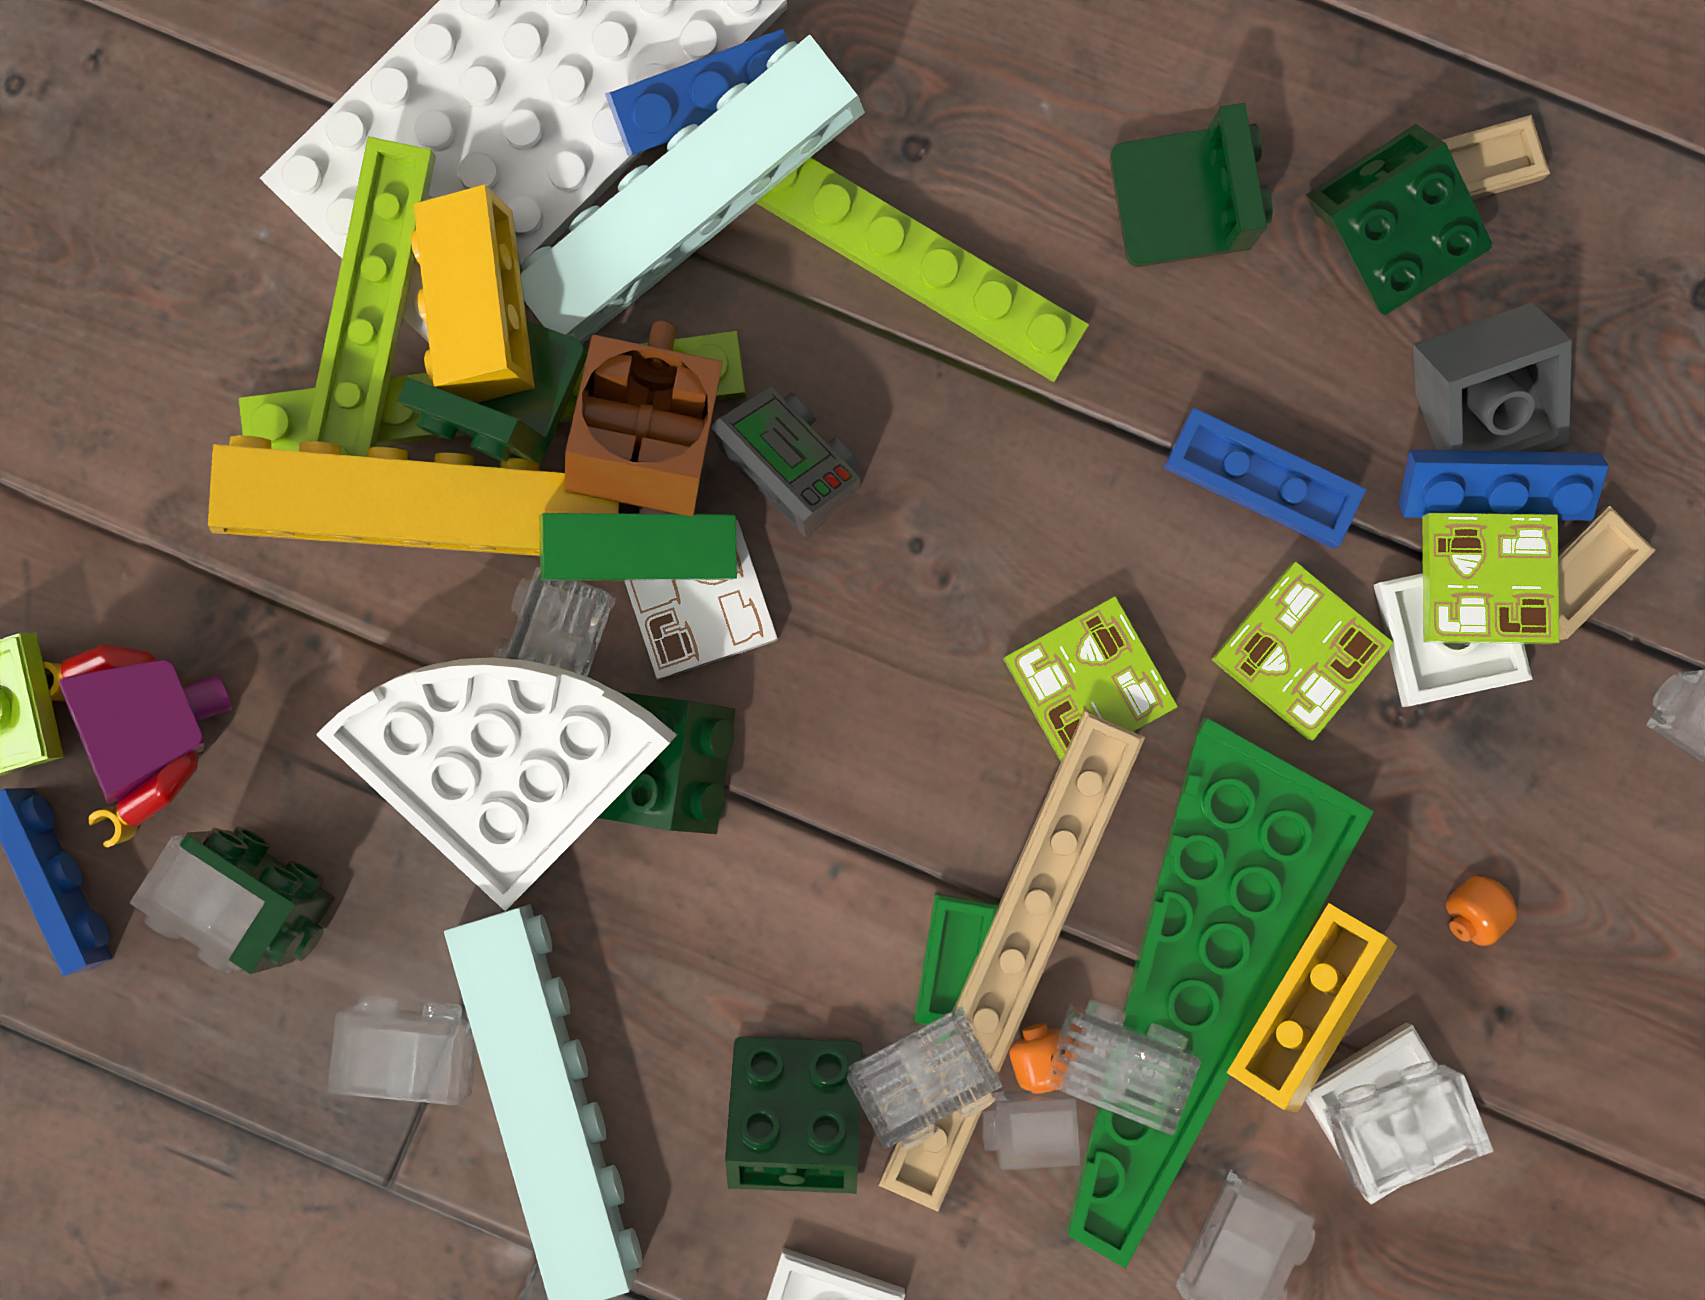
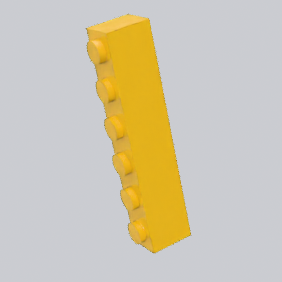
(385, 497)

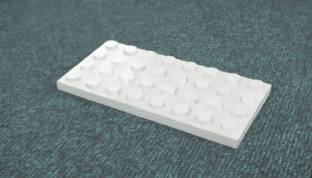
(507, 103)

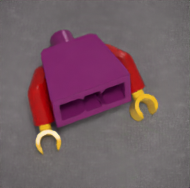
(135, 727)

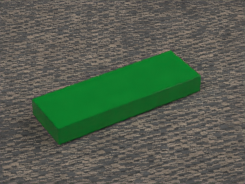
(637, 547)

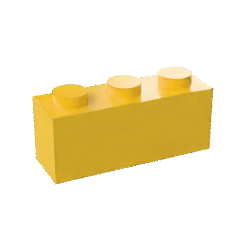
(472, 295)
(1312, 1009)

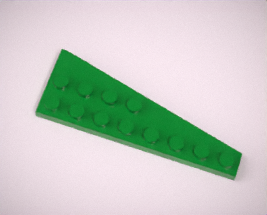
(1229, 911)

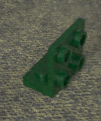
(1403, 217)
(793, 1116)

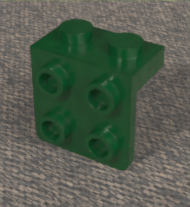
(1192, 191)
(511, 423)
(687, 778)
(291, 892)

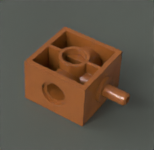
(642, 423)

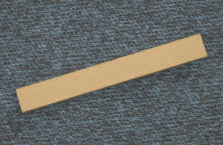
(1025, 931)

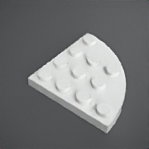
(497, 760)

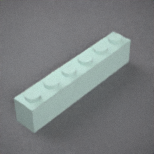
(690, 191)
(543, 1106)

